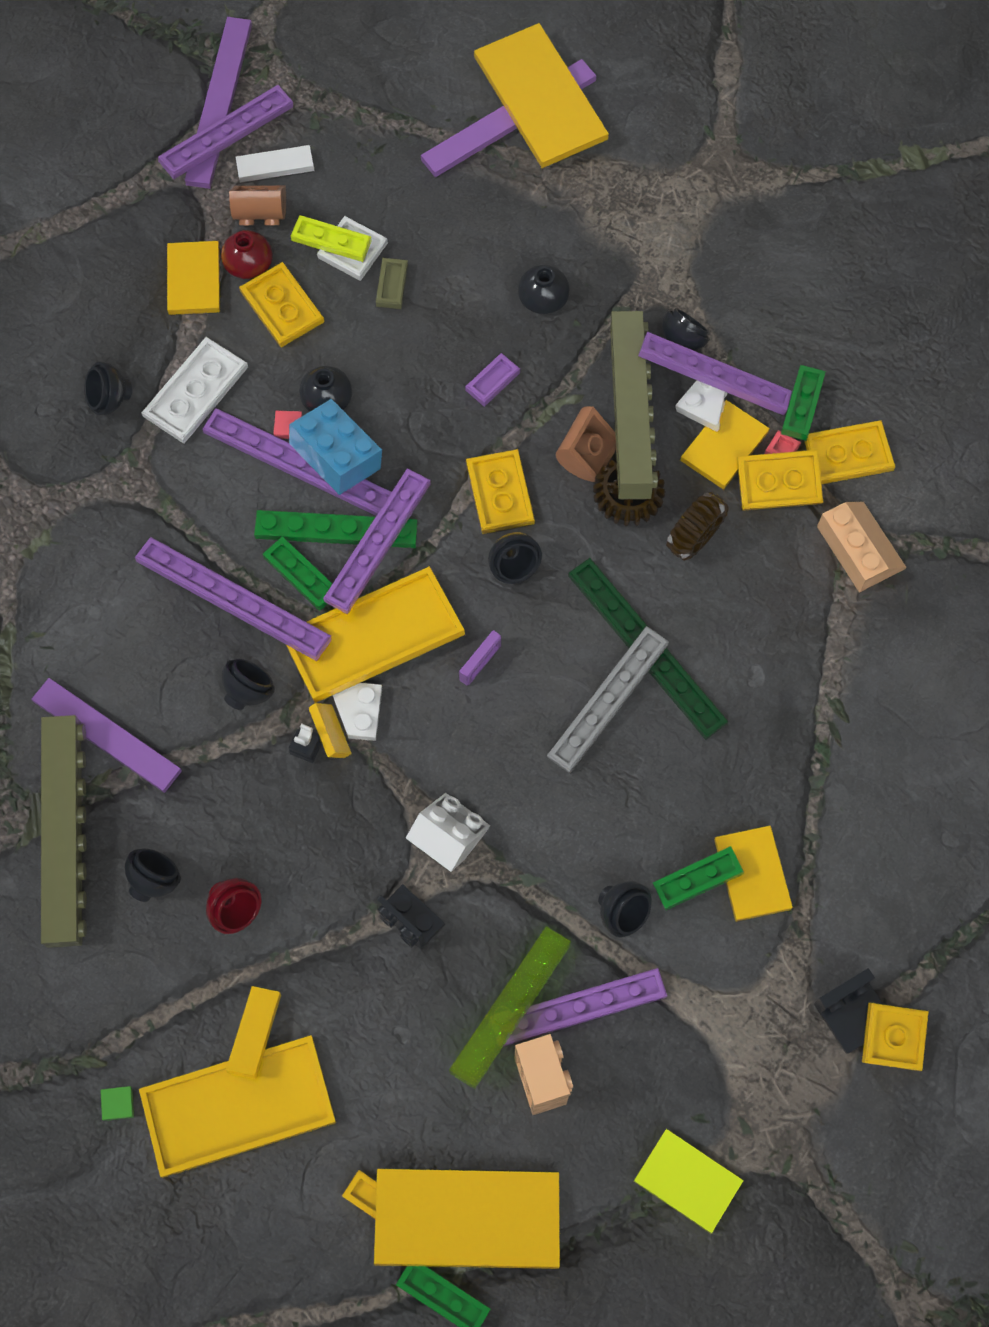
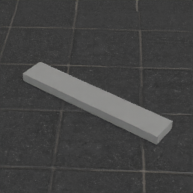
(608, 699)

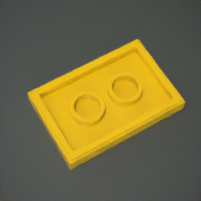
(193, 277)
(281, 304)
(851, 451)
(716, 453)
(780, 480)
(500, 491)
(763, 884)

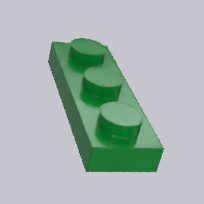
(803, 402)
(298, 572)
(698, 878)
(443, 1296)

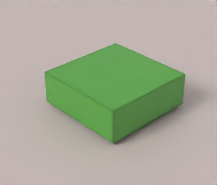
(117, 1103)

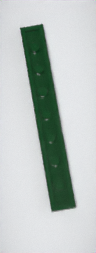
(666, 669)

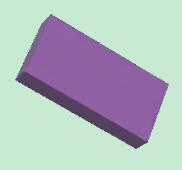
(492, 379)
(480, 658)

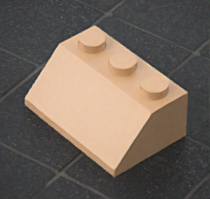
(860, 544)

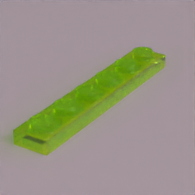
(510, 1007)

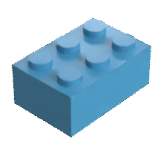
(335, 446)

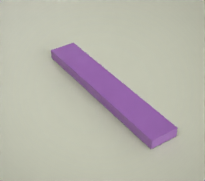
(225, 132)
(715, 373)
(377, 541)
(109, 736)
(589, 1005)

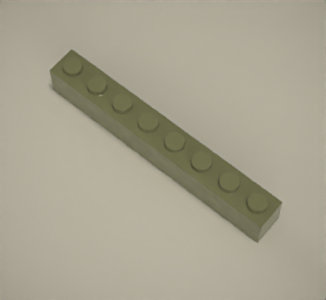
(631, 407)
(62, 831)

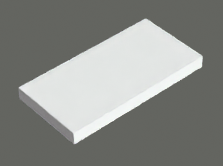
(195, 390)

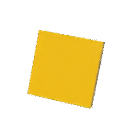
(895, 1036)

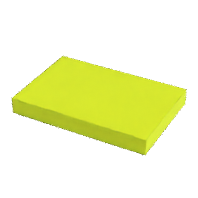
(688, 1181)

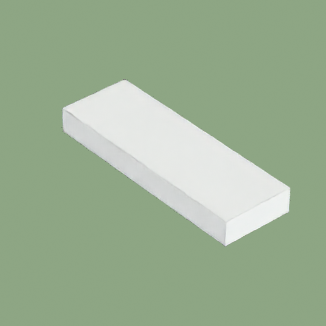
(274, 163)

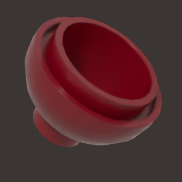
(248, 260)
(233, 905)

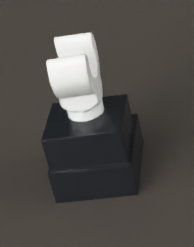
(305, 744)

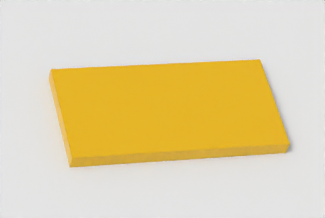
(541, 95)
(379, 634)
(226, 1114)
(467, 1219)

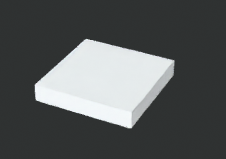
(350, 266)

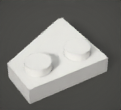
(703, 405)
(360, 710)

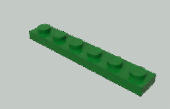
(324, 528)

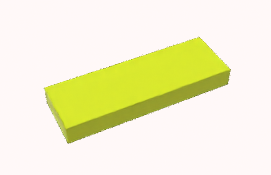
(331, 238)

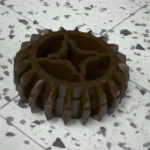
(607, 491)
(697, 526)

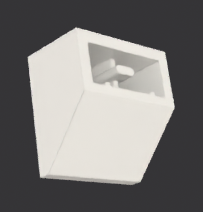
(447, 831)

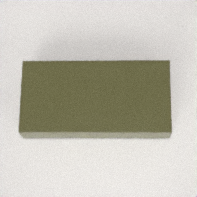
(391, 283)

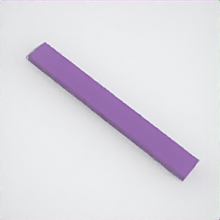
(221, 91)
(486, 131)
(285, 458)
(233, 599)

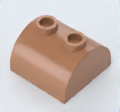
(258, 203)
(587, 445)

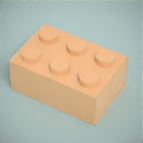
(542, 1074)

